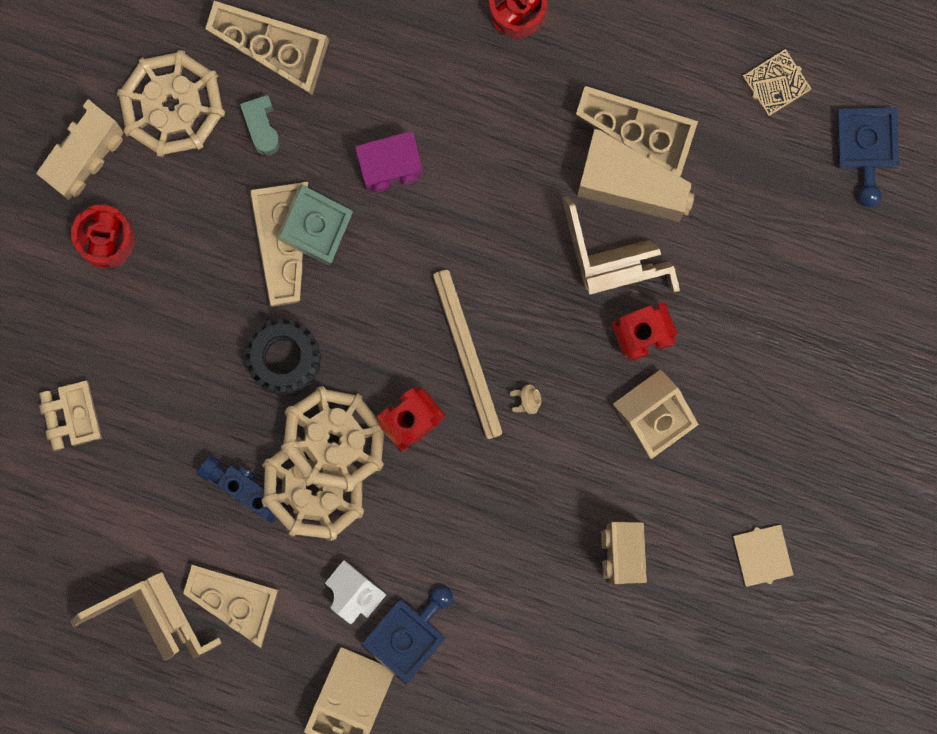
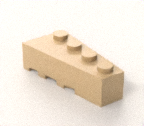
(274, 44)
(643, 128)

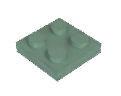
(314, 225)

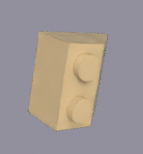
(656, 413)

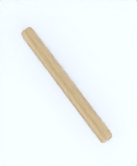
(467, 354)

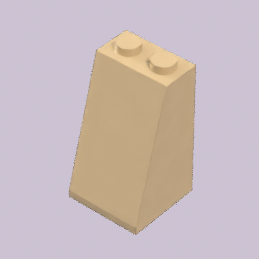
(632, 181)

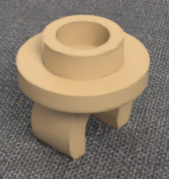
(530, 399)

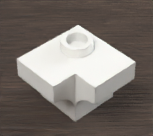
(353, 593)

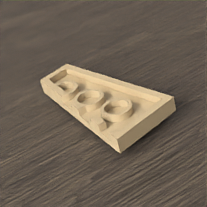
(280, 261)

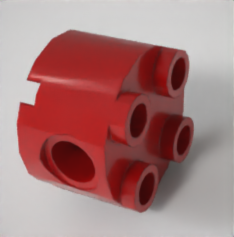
(517, 17)
(103, 236)
(628, 332)
(426, 413)

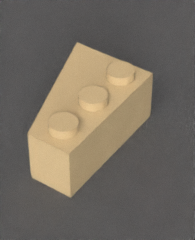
(81, 151)

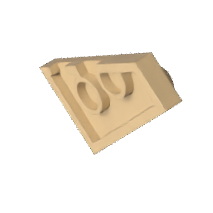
(233, 600)

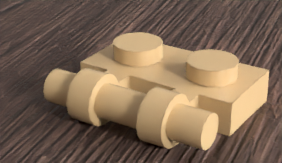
(78, 412)

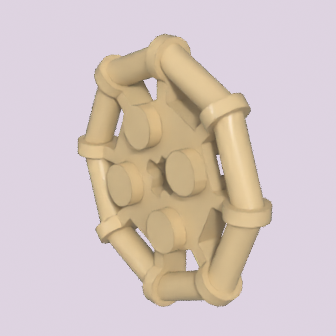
(161, 117)
(331, 455)
(306, 505)

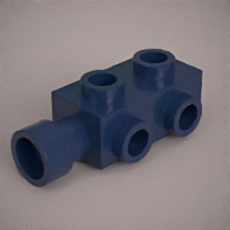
(248, 491)

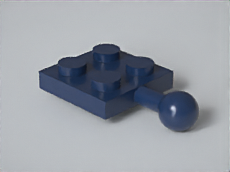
(868, 142)
(406, 639)

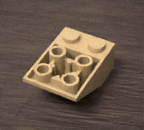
(624, 552)
(350, 696)

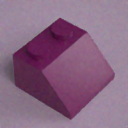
(389, 162)

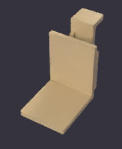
(618, 265)
(160, 614)

